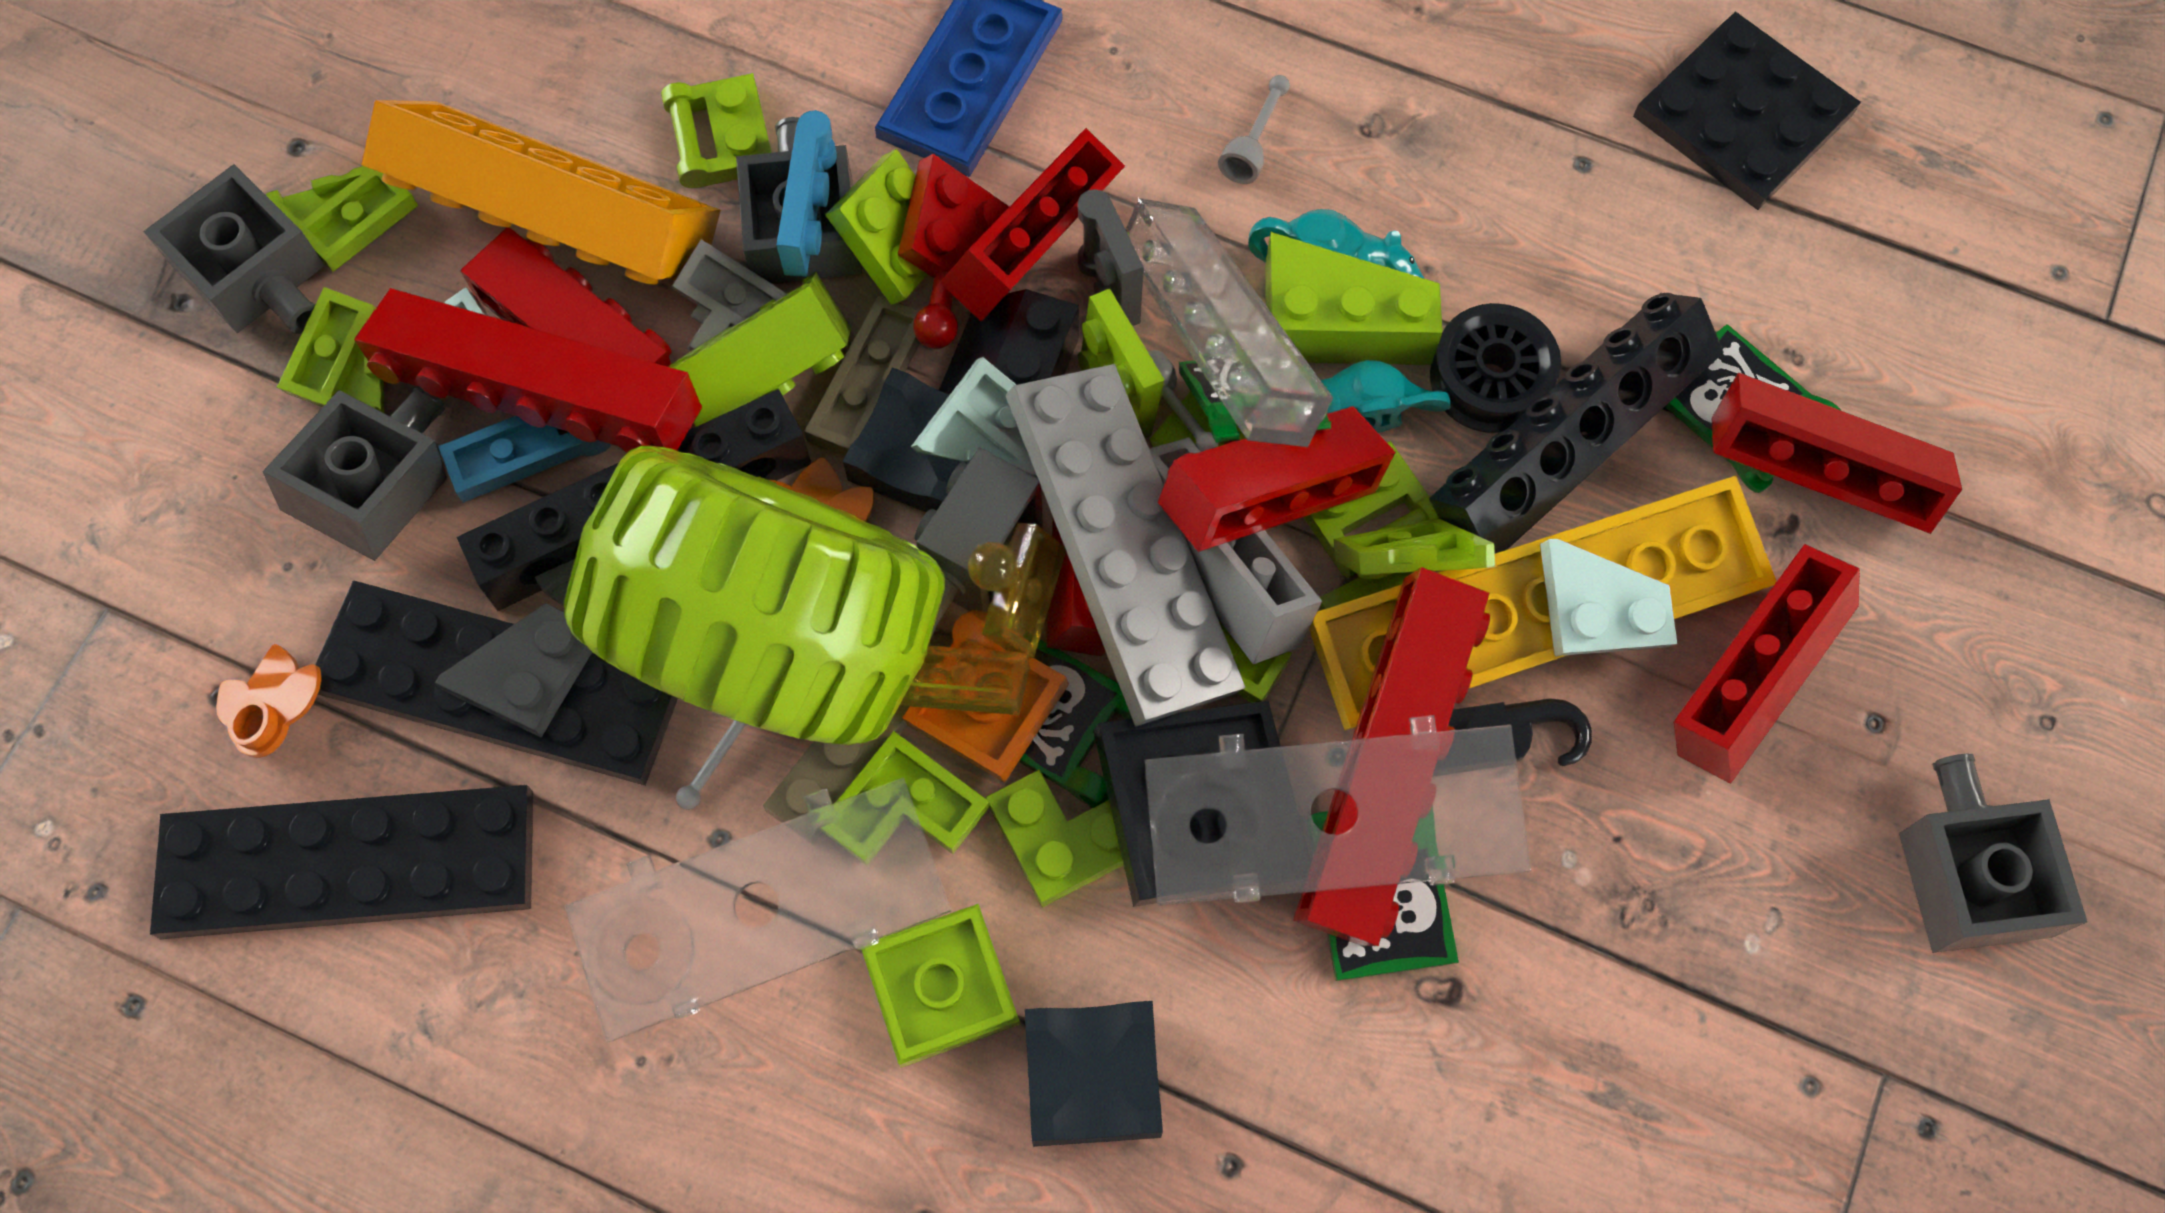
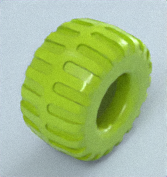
(751, 598)

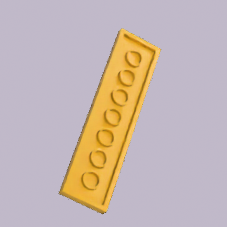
(1692, 541)

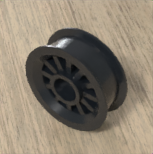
(1499, 337)

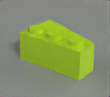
(1350, 307)
(767, 350)

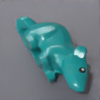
(1337, 233)
(1381, 394)

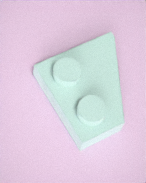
(974, 418)
(1603, 604)

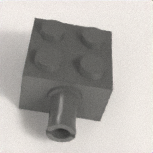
(761, 198)
(239, 252)
(360, 470)
(980, 508)
(1988, 868)

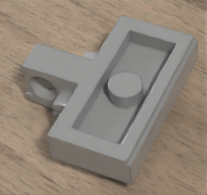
(721, 290)

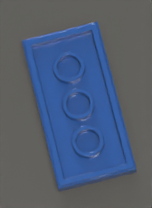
(968, 79)

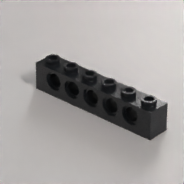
(1580, 421)
(546, 533)

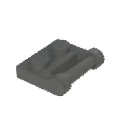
(1110, 253)

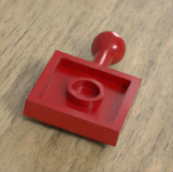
(941, 224)

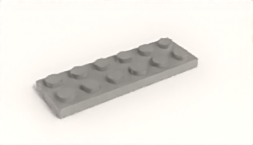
(1124, 544)

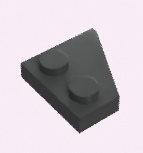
(521, 671)

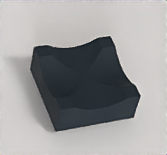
(883, 450)
(1093, 1074)

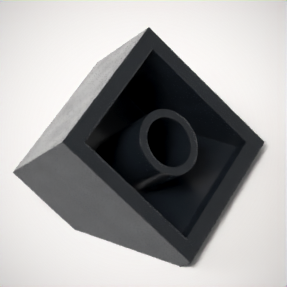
(1023, 337)

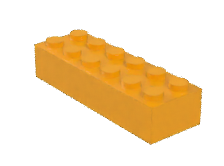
(537, 188)

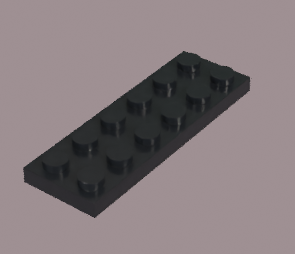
(395, 646)
(343, 862)

